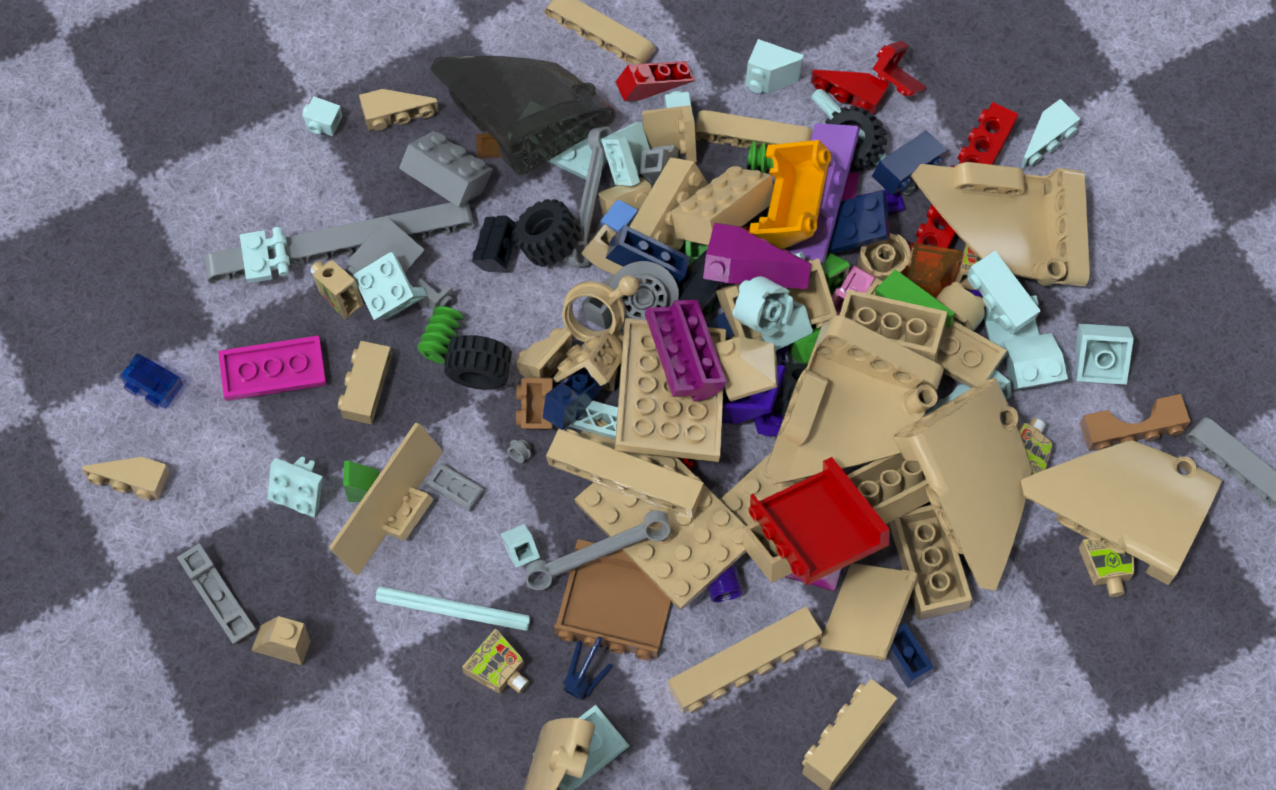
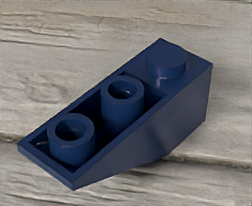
(570, 398)

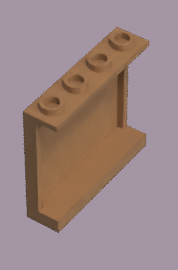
(613, 602)

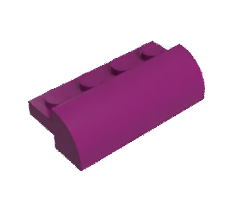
(686, 350)

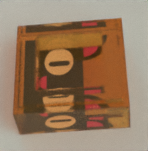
(487, 146)

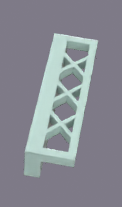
(594, 412)

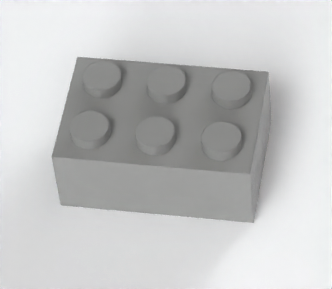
(445, 168)

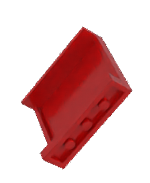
(820, 523)

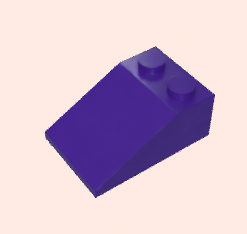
(750, 406)

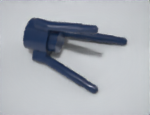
(577, 683)

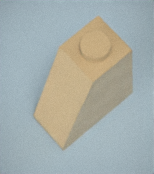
(283, 640)

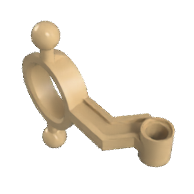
(611, 298)

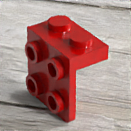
(888, 71)

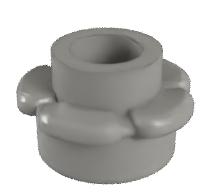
(519, 447)

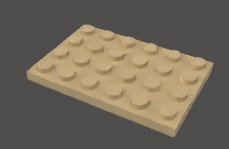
(648, 413)
(691, 554)

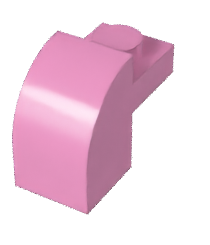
(856, 280)

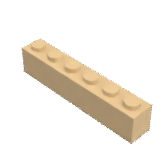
(626, 473)
(744, 660)

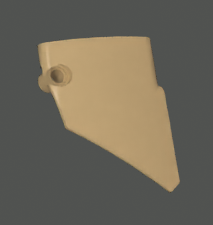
(1021, 216)
(851, 401)
(1130, 502)

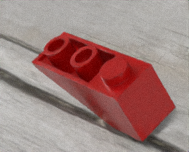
(650, 79)
(852, 87)

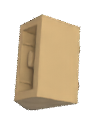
(630, 195)

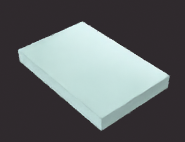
(604, 747)

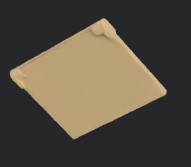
(868, 611)

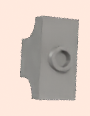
(654, 161)

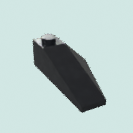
(695, 287)

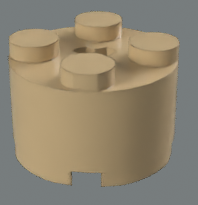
(884, 257)
(966, 307)

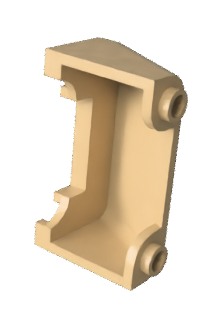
(815, 299)

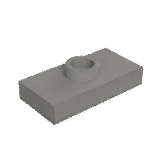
(454, 487)

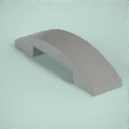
(216, 594)

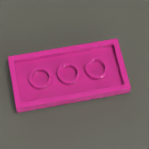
(272, 368)

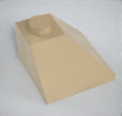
(544, 356)
(747, 366)

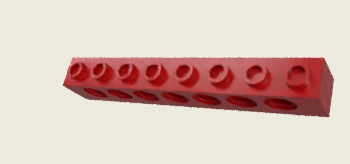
(996, 119)

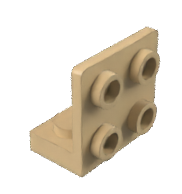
(671, 127)
(598, 355)

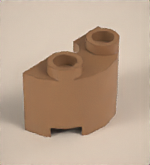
(532, 399)

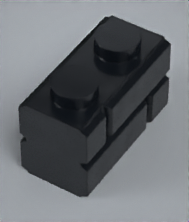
(494, 244)

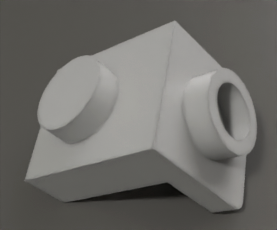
(434, 299)

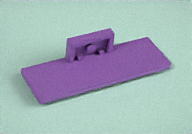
(841, 143)

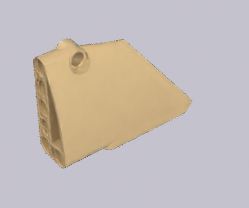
(973, 475)
(559, 751)

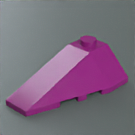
(740, 256)

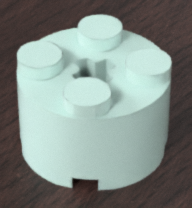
(763, 305)

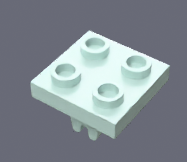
(295, 486)

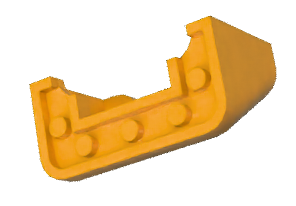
(796, 194)

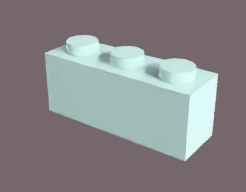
(1002, 292)

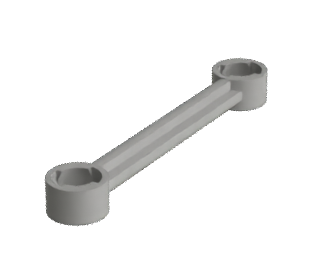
(589, 193)
(598, 550)

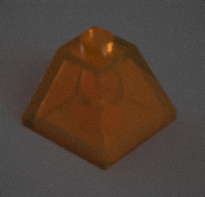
(933, 267)

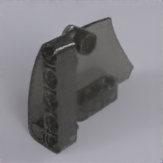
(525, 105)

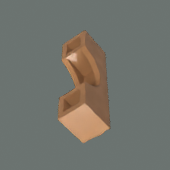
(1105, 430)

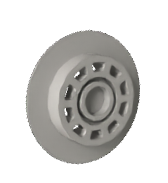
(647, 294)

